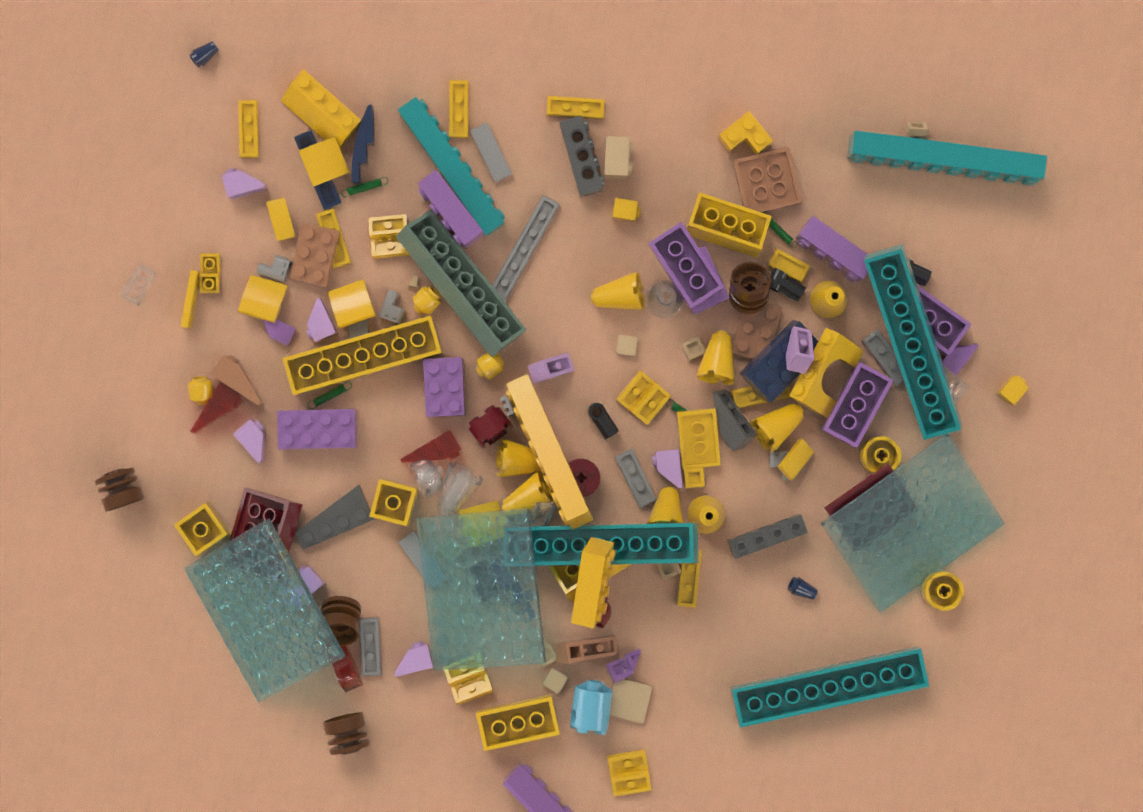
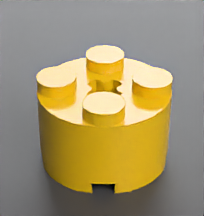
(881, 444)
(952, 595)

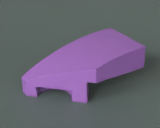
(279, 331)
(959, 357)
(623, 667)

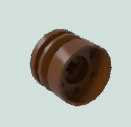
(749, 287)
(119, 489)
(343, 618)
(346, 733)

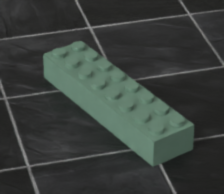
(460, 283)

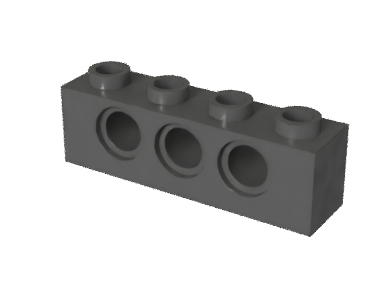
(585, 186)
(767, 536)

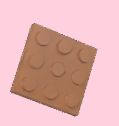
(767, 180)

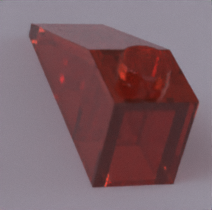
(220, 404)
(440, 448)
(347, 671)

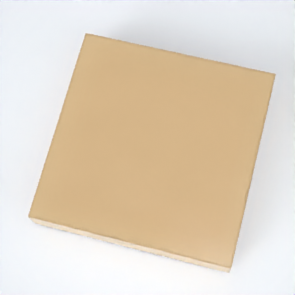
(630, 700)

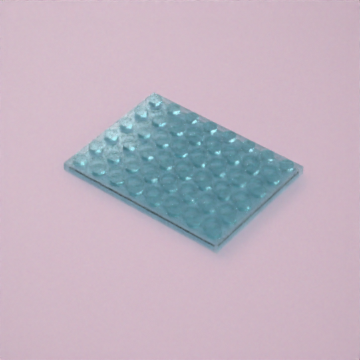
(913, 523)
(481, 589)
(264, 611)

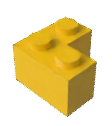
(747, 130)

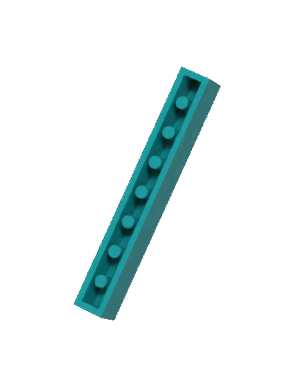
(451, 166)

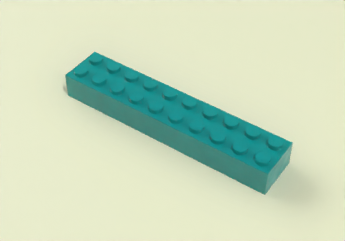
(946, 157)
(913, 341)
(633, 543)
(829, 686)

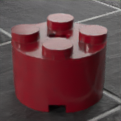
(490, 426)
(590, 470)

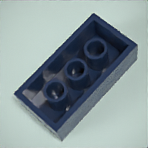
(768, 370)

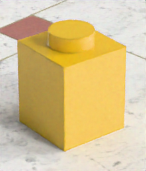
(626, 210)
(1013, 389)

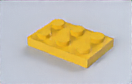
(698, 438)

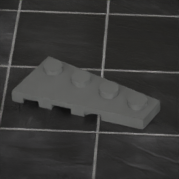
(338, 518)

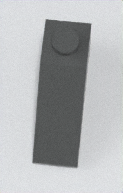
(732, 423)

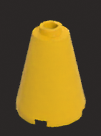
(620, 293)
(822, 301)
(717, 360)
(777, 425)
(515, 459)
(529, 493)
(666, 508)
(698, 509)

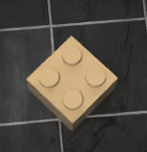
(617, 155)

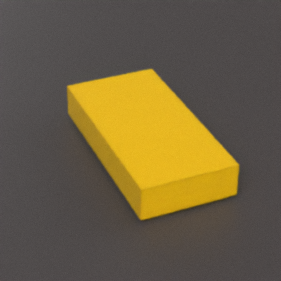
(790, 265)
(795, 459)

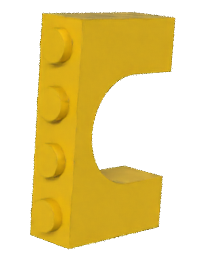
(808, 387)

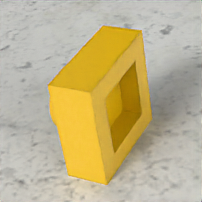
(694, 477)

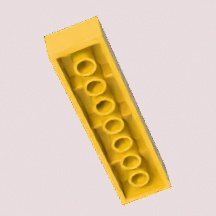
(362, 355)
(551, 457)

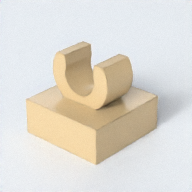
(917, 129)

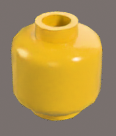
(426, 300)
(489, 366)
(200, 389)

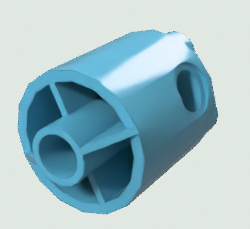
(591, 707)

